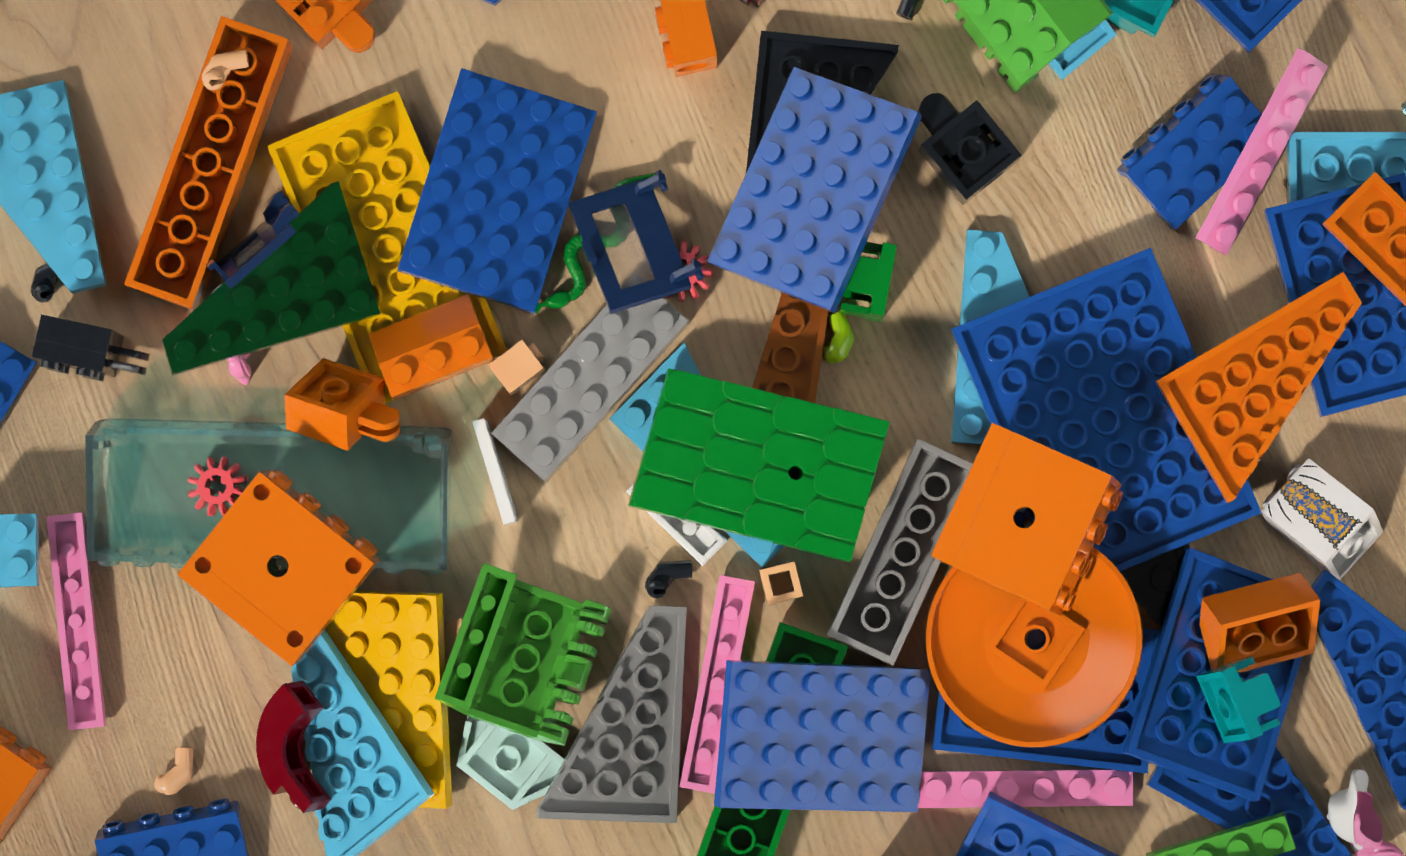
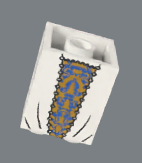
(1322, 519)

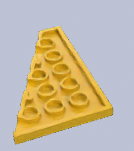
(400, 658)

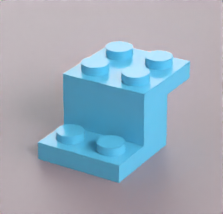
(19, 550)

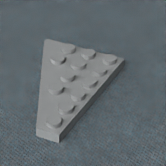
(630, 743)

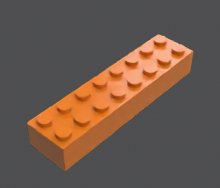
(208, 168)

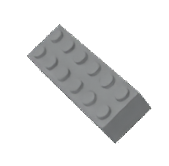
(587, 384)
(898, 557)

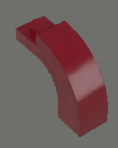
(280, 746)

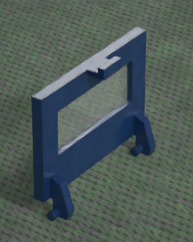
(259, 243)
(631, 244)

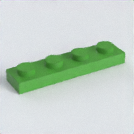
(1256, 838)

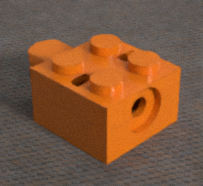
(330, 19)
(688, 34)
(340, 406)

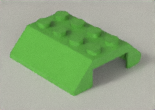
(1028, 32)
(520, 656)

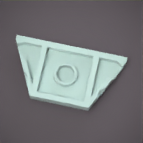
(507, 763)

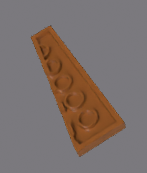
(793, 350)

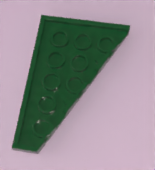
(296, 292)

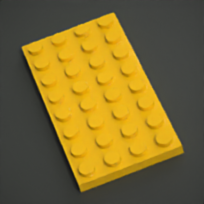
(382, 180)

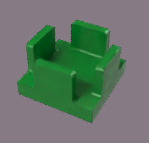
(871, 282)

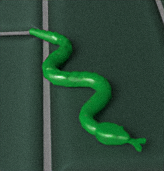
(563, 298)

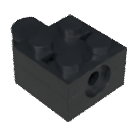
(961, 146)
(83, 347)

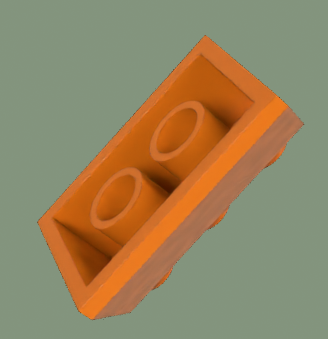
(431, 347)
(1261, 620)

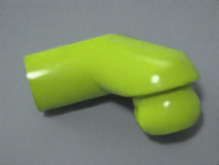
(841, 341)

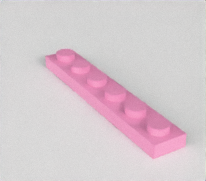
(1262, 151)
(76, 621)
(723, 644)
(1027, 788)

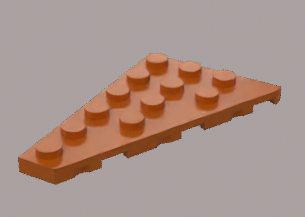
(1248, 385)

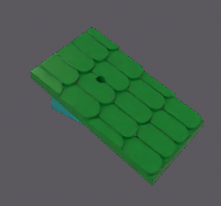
(725, 456)

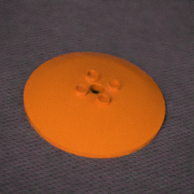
(1027, 694)

